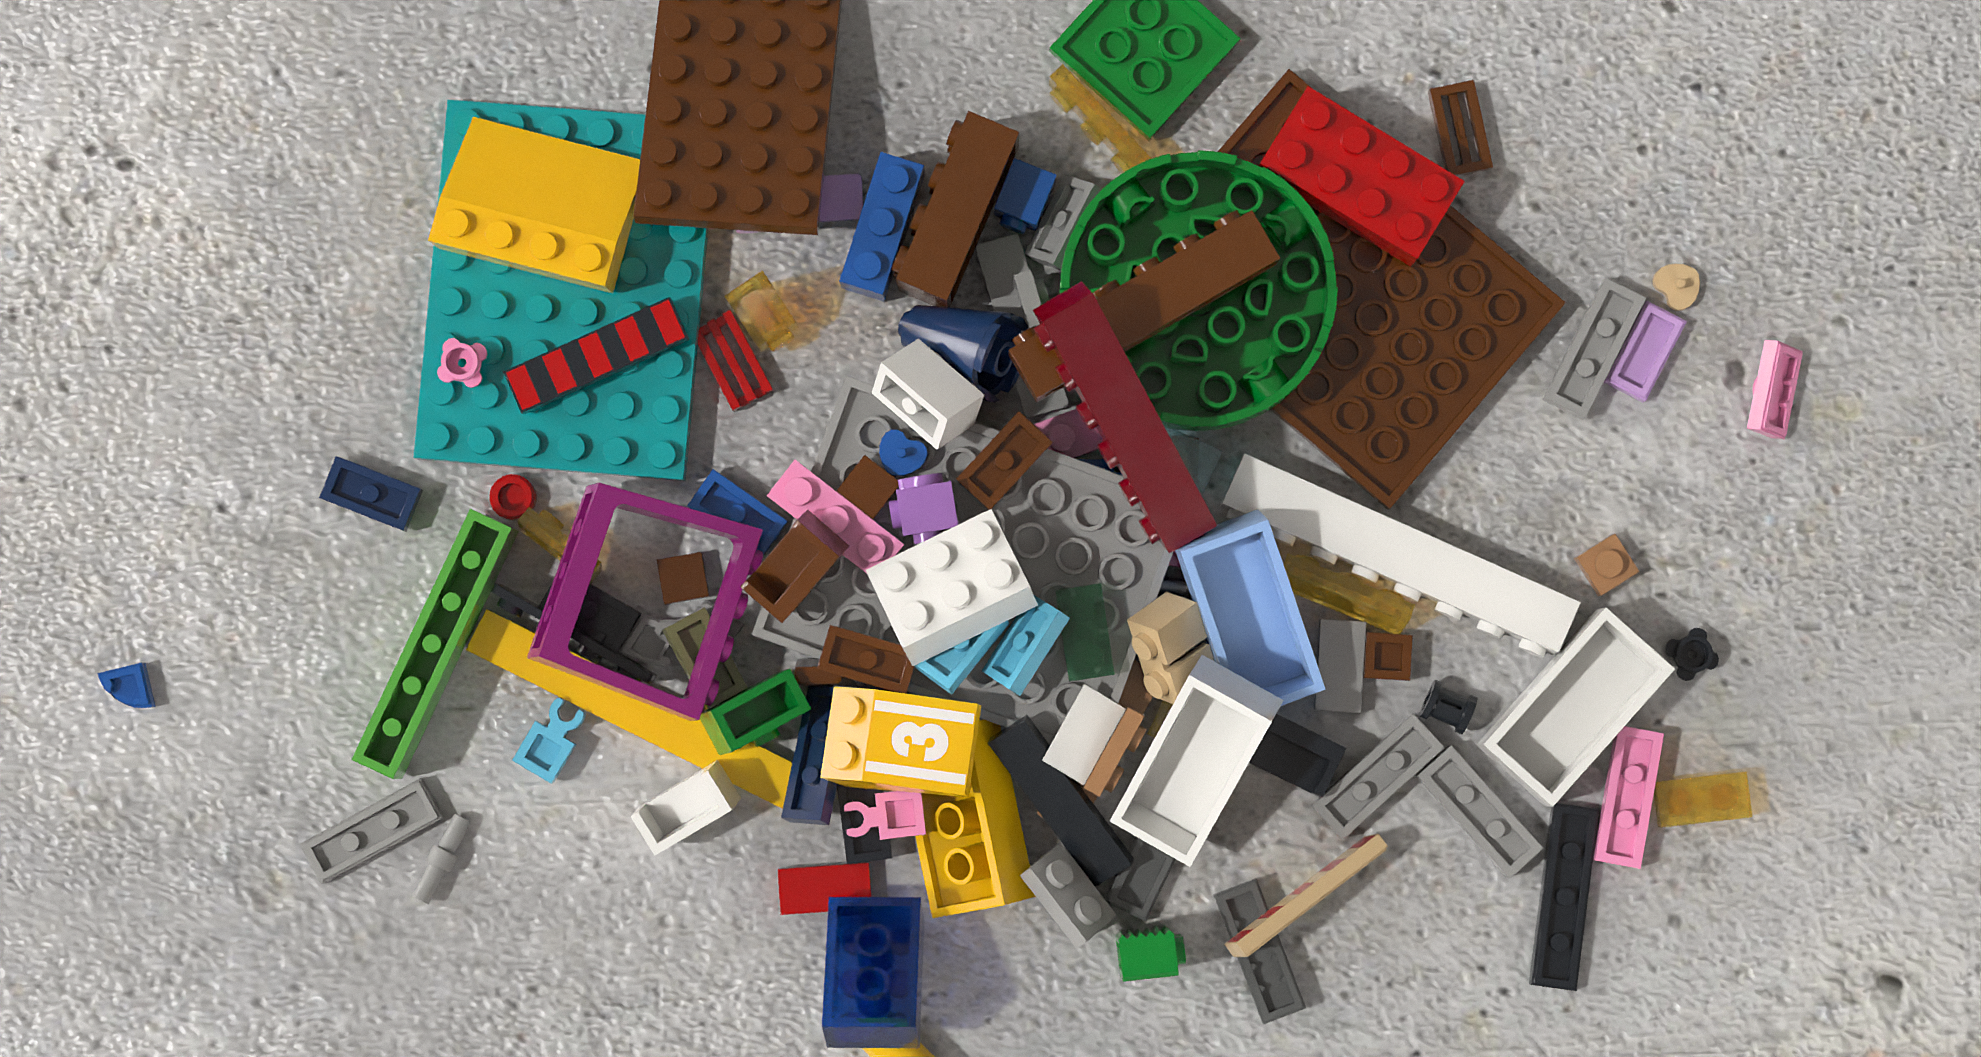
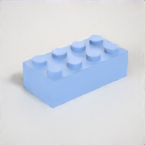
(1250, 607)

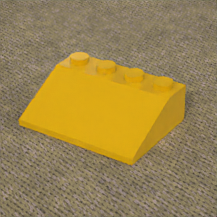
(538, 205)

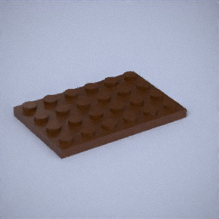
(738, 115)

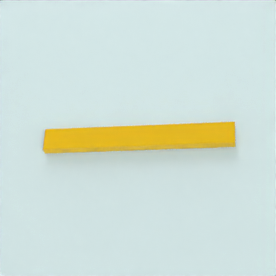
(747, 767)

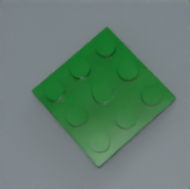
(1144, 55)

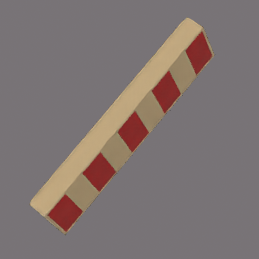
(1306, 896)

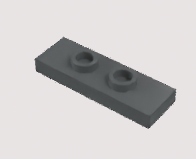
(1267, 968)

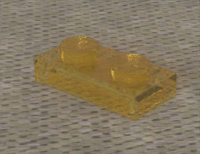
(546, 532)
(1702, 799)

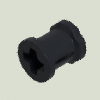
(1448, 707)

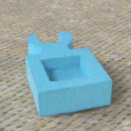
(547, 747)

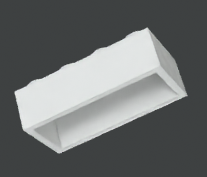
(1575, 706)
(1196, 760)

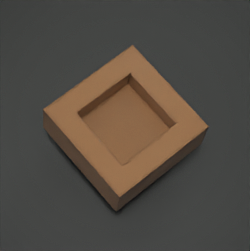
(1606, 565)

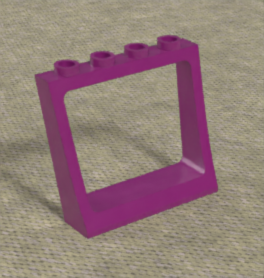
(575, 573)

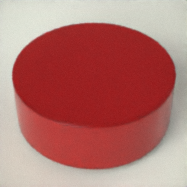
(512, 496)

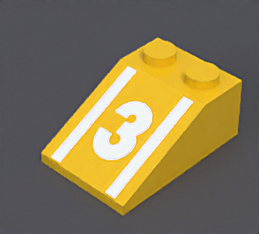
(900, 742)

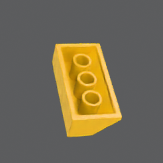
(974, 842)

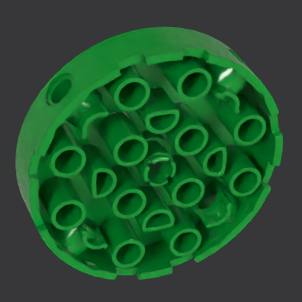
(1248, 344)

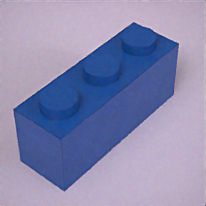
(882, 226)

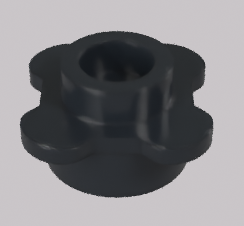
(1704, 658)

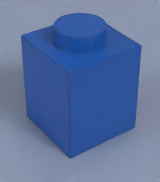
(1024, 196)

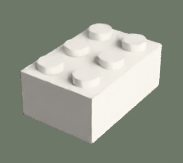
(951, 587)

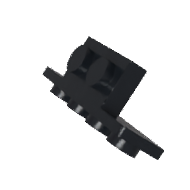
(599, 629)

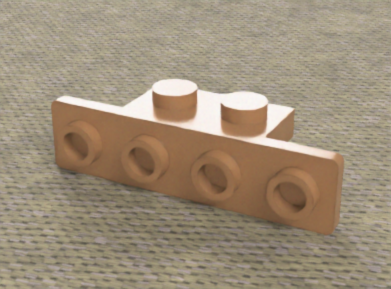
(1125, 736)

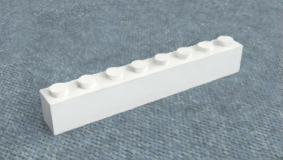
(1402, 556)

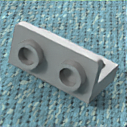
(1068, 895)

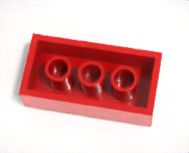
(1361, 176)

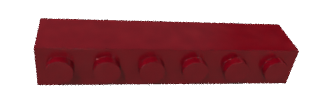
(1124, 417)

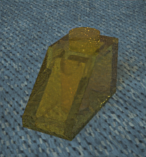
(762, 313)

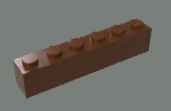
(1161, 293)

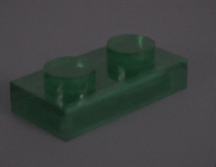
(1086, 632)

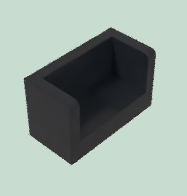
(1298, 756)

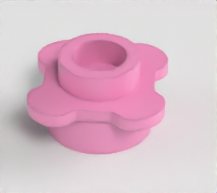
(455, 351)

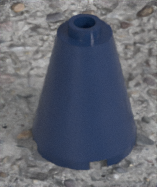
(969, 341)

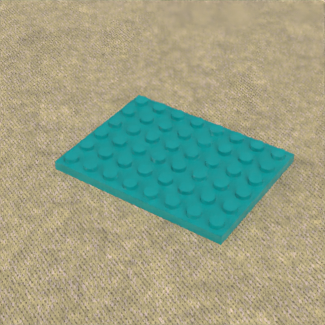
(616, 427)

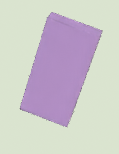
(1645, 351)

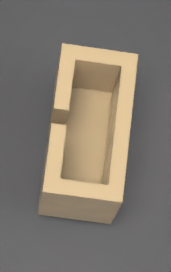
(1163, 641)

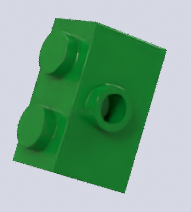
(755, 713)

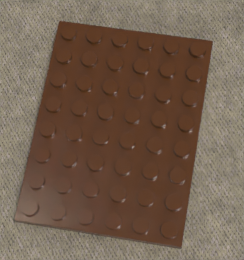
(1406, 342)

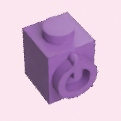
(923, 507)

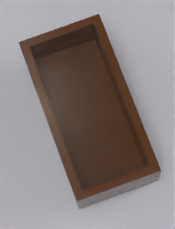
(957, 211)

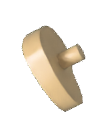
(1678, 284)

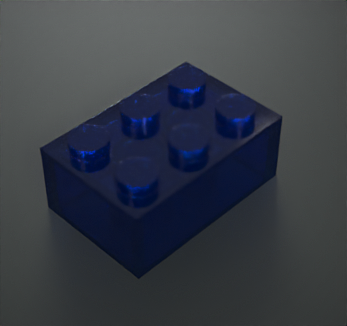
(873, 972)

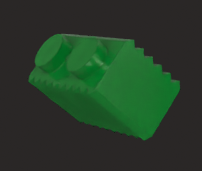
(1149, 953)

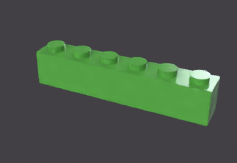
(435, 645)

